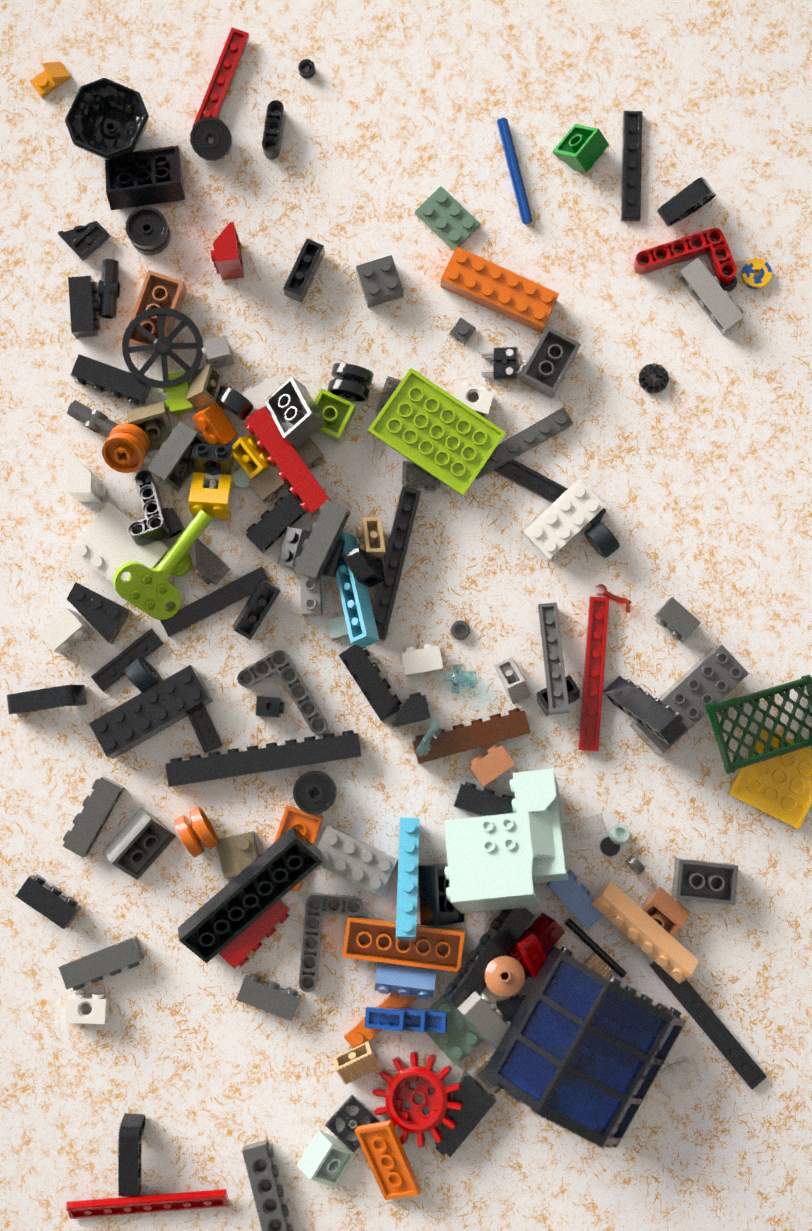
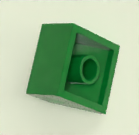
(581, 147)

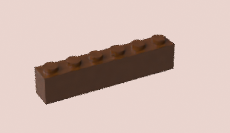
(475, 735)

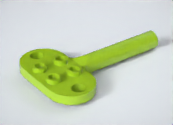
(150, 587)

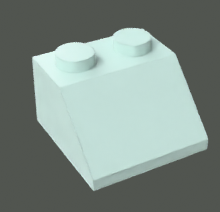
(326, 1159)

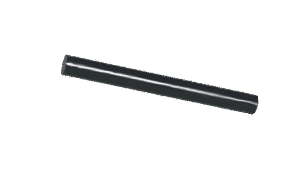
(595, 947)

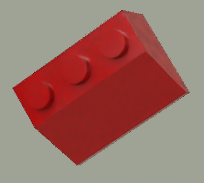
(227, 254)

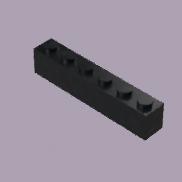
(645, 709)
(497, 942)

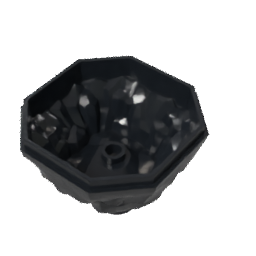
(105, 107)

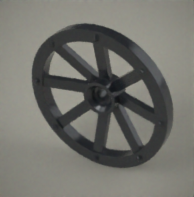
(163, 353)

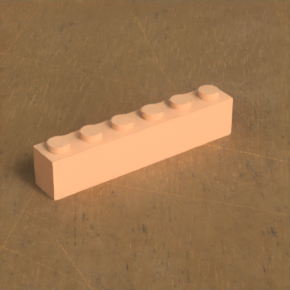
(645, 932)

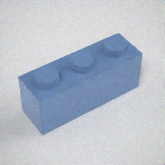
(576, 899)
(405, 980)

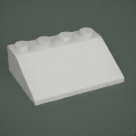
(109, 545)

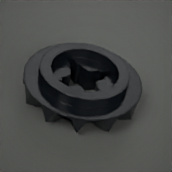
(647, 383)

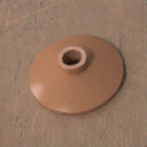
(502, 987)

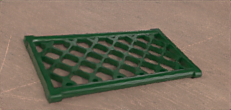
(754, 700)

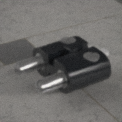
(505, 363)

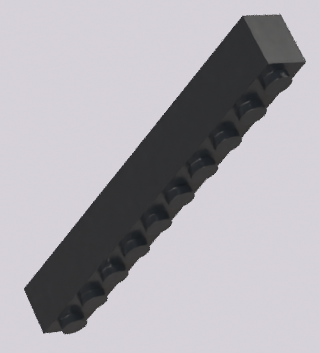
(263, 759)

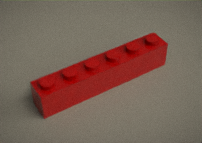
(287, 460)

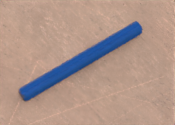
(514, 171)

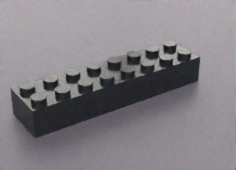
(249, 895)

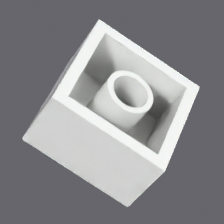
(64, 631)

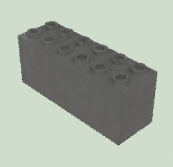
(701, 685)

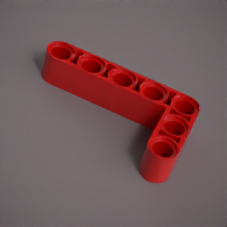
(688, 252)

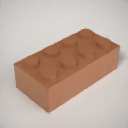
(157, 292)

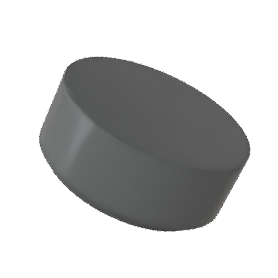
(460, 630)
(635, 865)

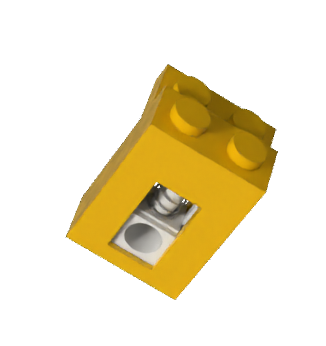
(210, 499)

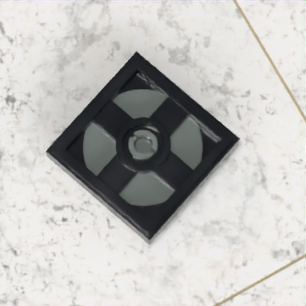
(347, 1118)

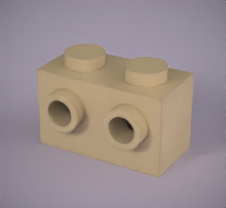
(371, 536)

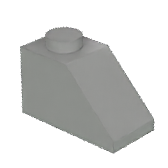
(512, 680)

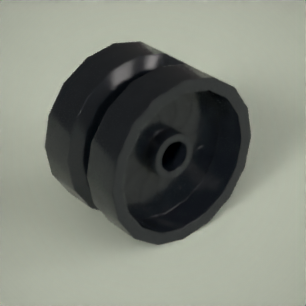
(203, 130)
(148, 230)
(350, 382)
(303, 792)

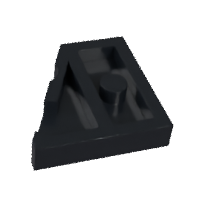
(85, 239)

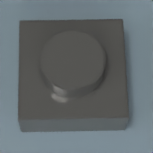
(462, 331)

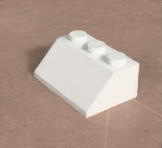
(83, 483)

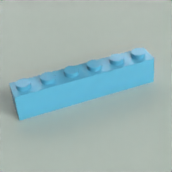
(355, 600)
(407, 879)

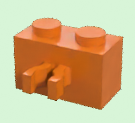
(214, 425)

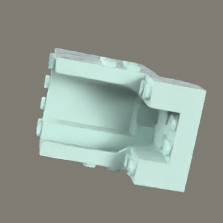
(505, 856)

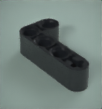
(154, 525)
(46, 699)
(130, 1155)

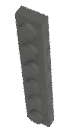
(526, 440)
(553, 658)

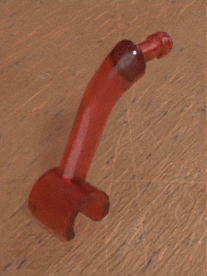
(614, 597)

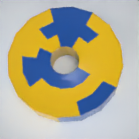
(759, 266)

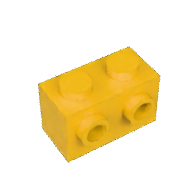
(250, 456)

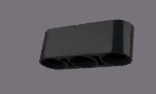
(273, 121)

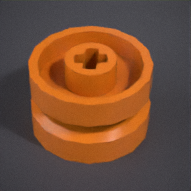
(126, 448)
(196, 832)

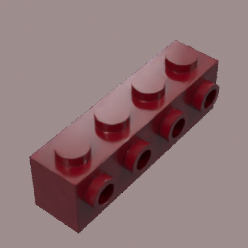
(547, 933)

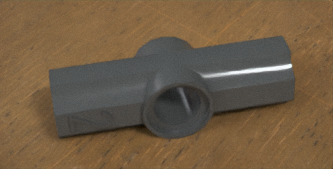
(91, 418)

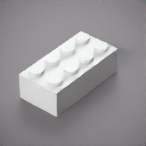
(564, 518)

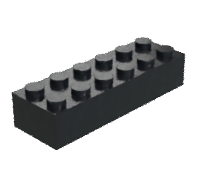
(151, 712)

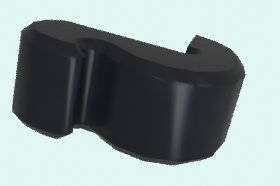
(235, 402)

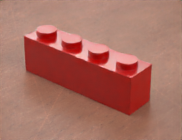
(249, 939)

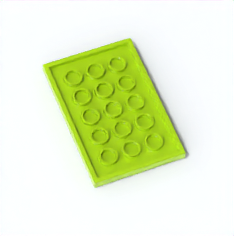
(436, 431)

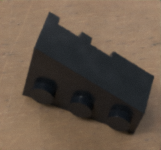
(99, 611)

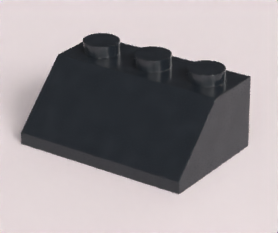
(434, 904)

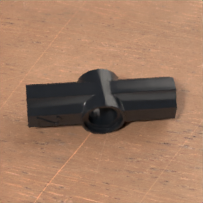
(109, 288)

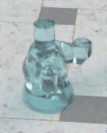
(460, 679)

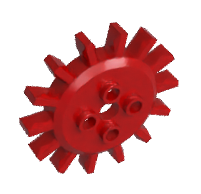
(400, 1092)

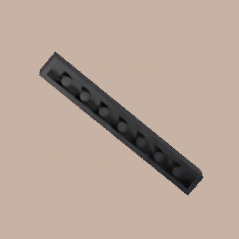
(395, 559)

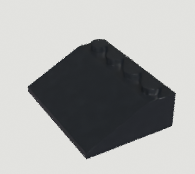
(144, 178)

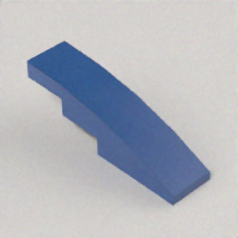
(406, 1019)

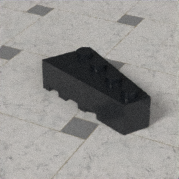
(370, 682)

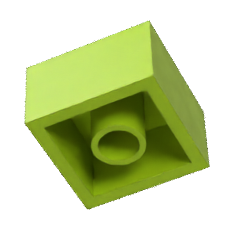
(336, 414)

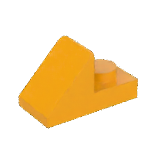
(51, 78)

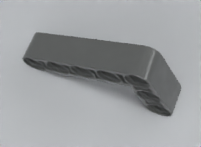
(297, 682)
(316, 932)

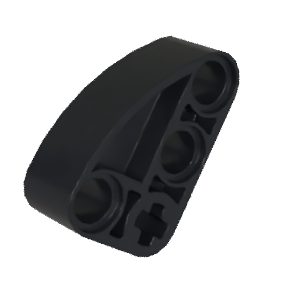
(686, 202)

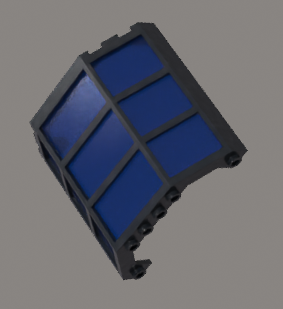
(583, 1049)

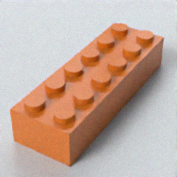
(499, 289)
(375, 941)

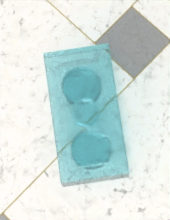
(424, 746)

